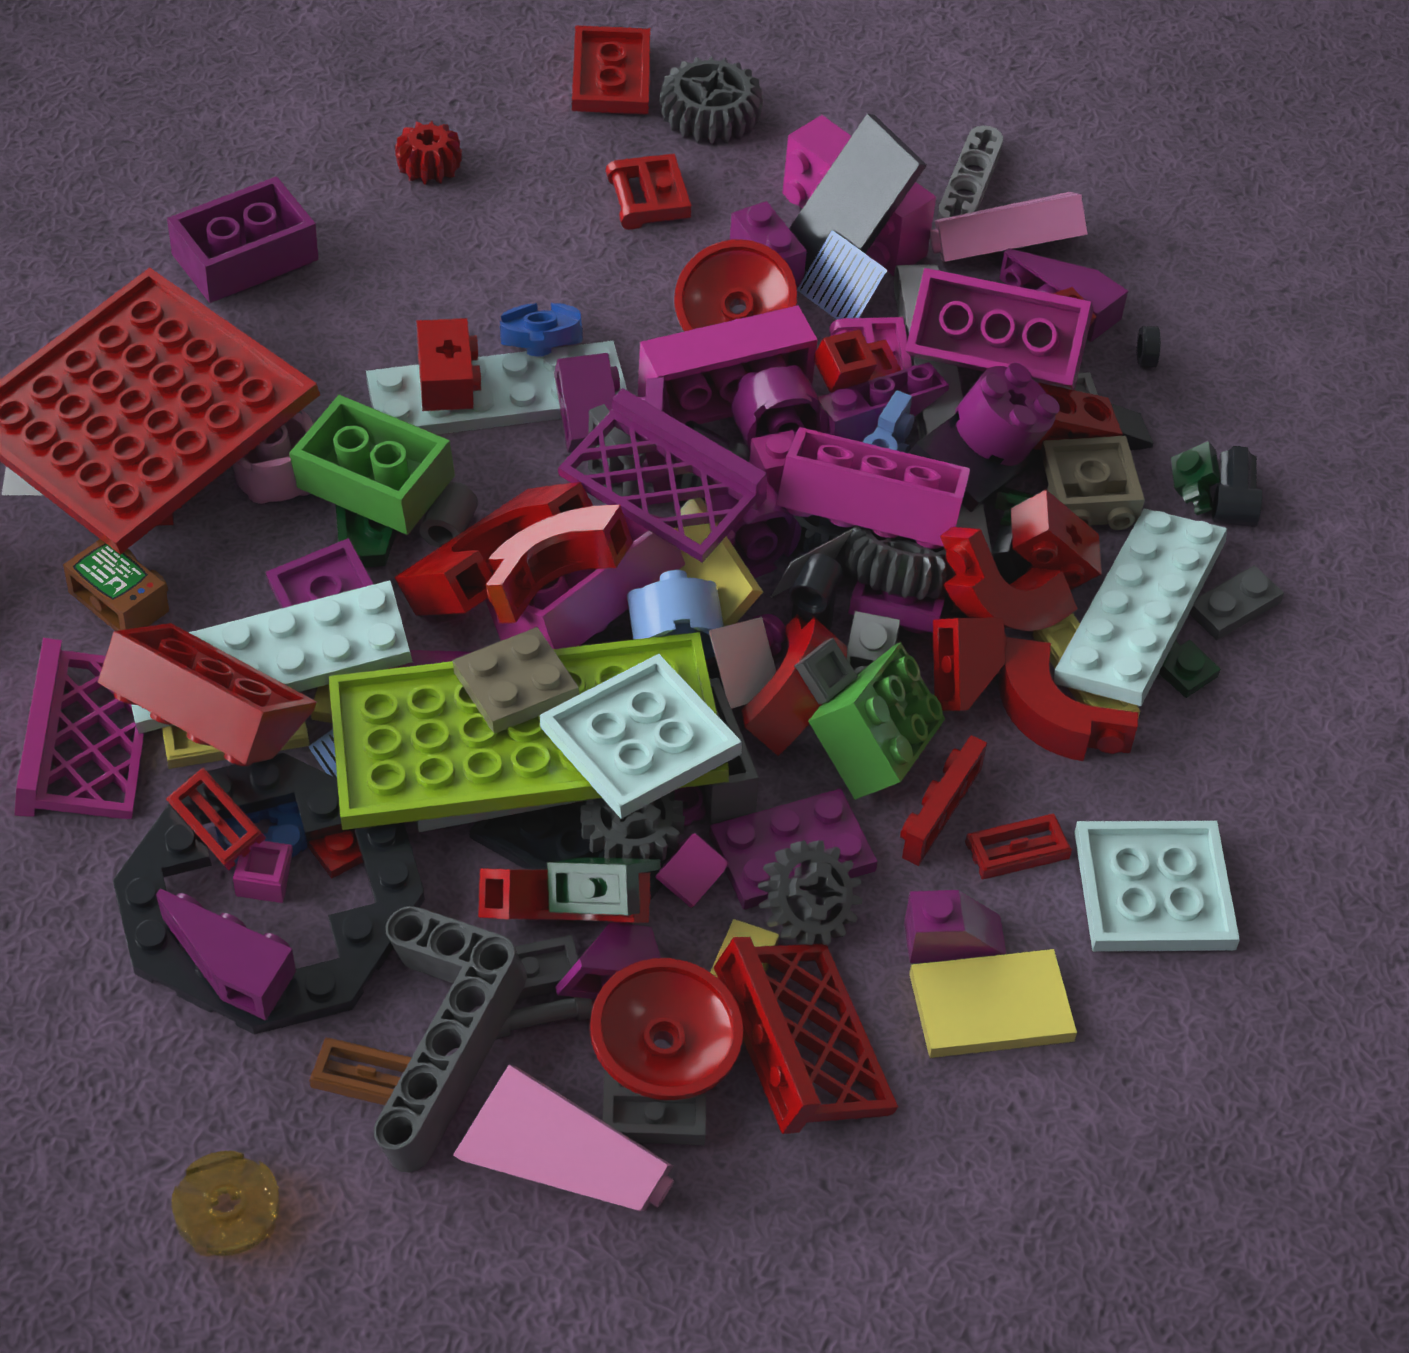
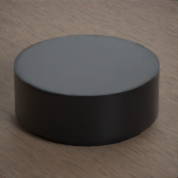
(1148, 346)

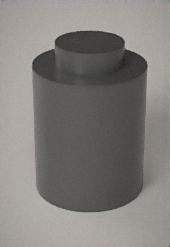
(449, 514)

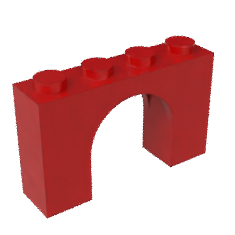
(457, 572)

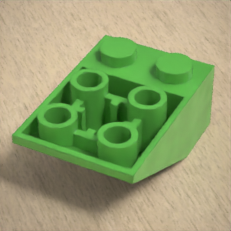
(879, 723)

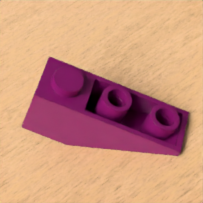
(1052, 275)
(856, 409)
(236, 961)

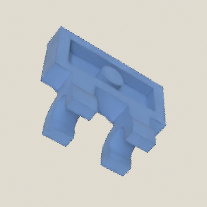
(894, 424)

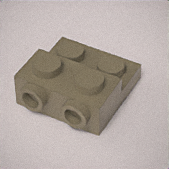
(1094, 479)

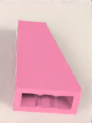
(1009, 227)
(554, 1142)

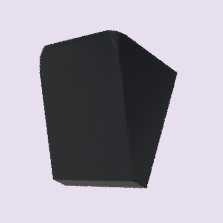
(1133, 428)

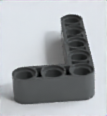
(452, 1027)

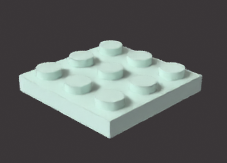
(640, 735)
(1155, 886)

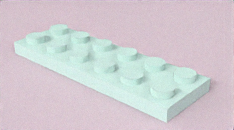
(512, 391)
(1140, 607)
(312, 640)

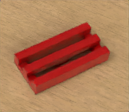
(239, 846)
(1022, 852)

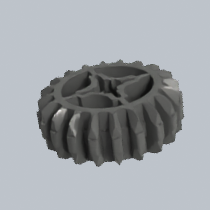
(711, 99)
(897, 564)

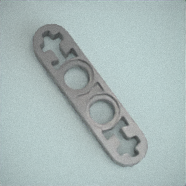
(972, 180)

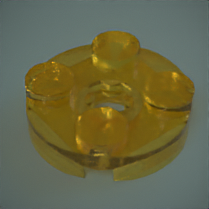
(232, 1231)

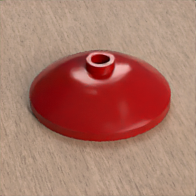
(730, 276)
(672, 1004)

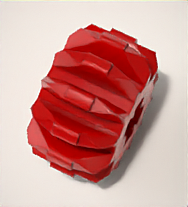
(428, 152)

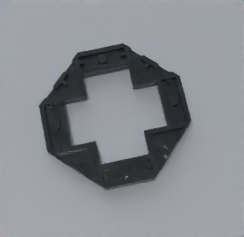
(357, 933)

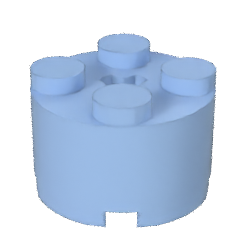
(676, 607)

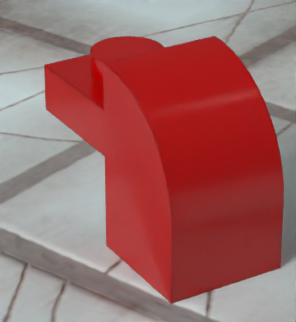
(849, 360)

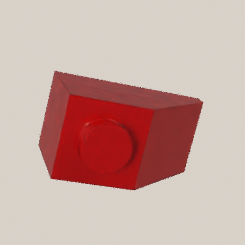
(966, 658)

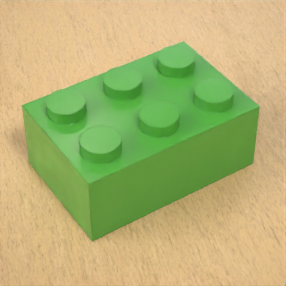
(372, 464)

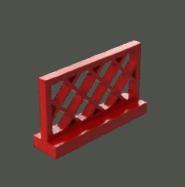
(772, 1036)

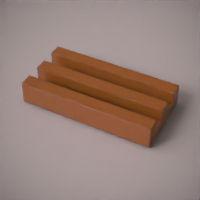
(351, 1087)

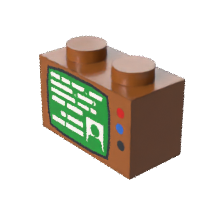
(116, 587)

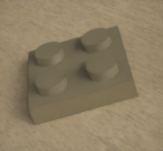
(515, 679)

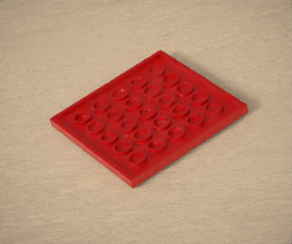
(142, 408)

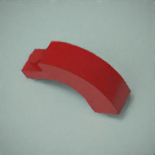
(552, 548)
(979, 591)
(785, 702)
(1050, 715)
(526, 896)

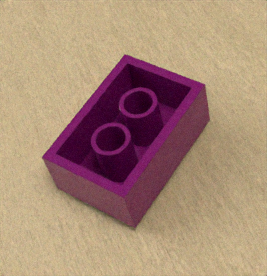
(243, 239)

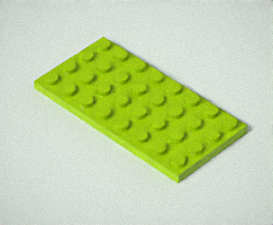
(422, 751)

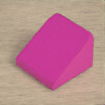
(692, 869)
(263, 872)

